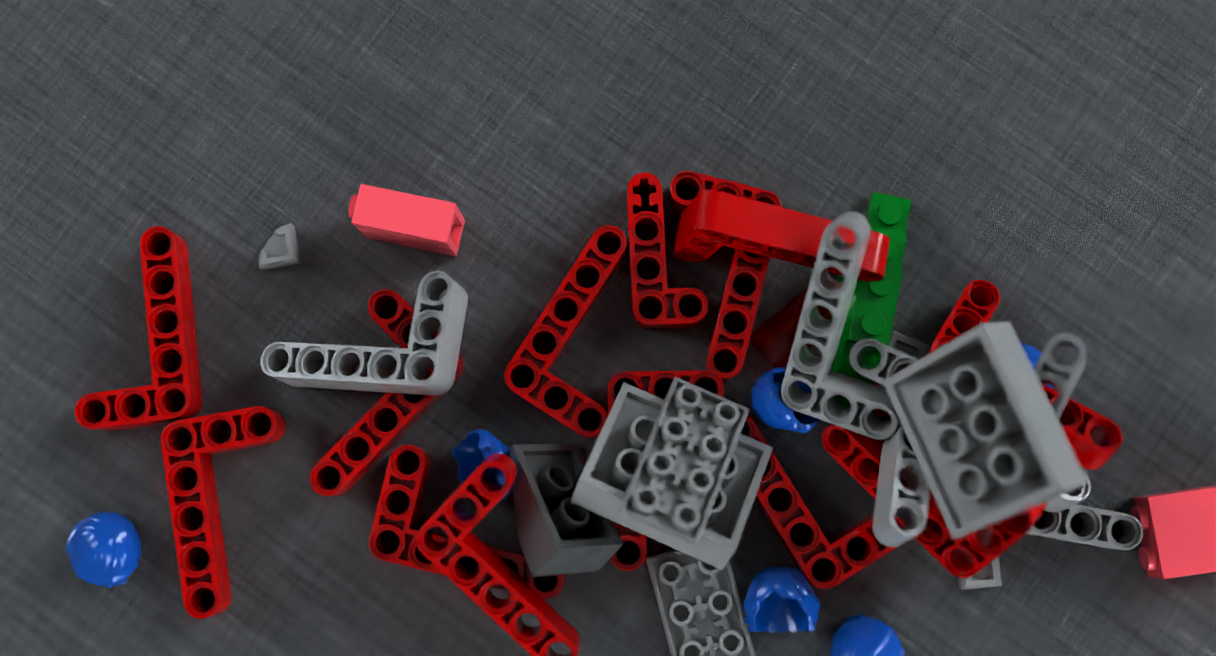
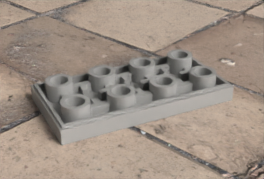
(683, 464)
(699, 606)

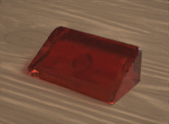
(777, 334)

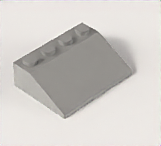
(983, 429)
(617, 456)

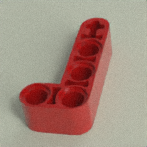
(655, 252)

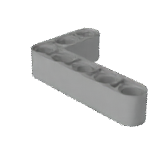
(826, 336)
(378, 361)
(1046, 369)
(912, 503)
(1095, 530)

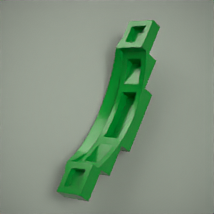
(875, 303)

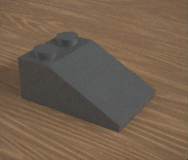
(551, 529)

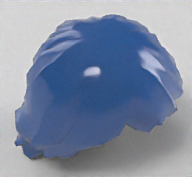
(771, 409)
(474, 449)
(104, 549)
(781, 602)
(865, 637)

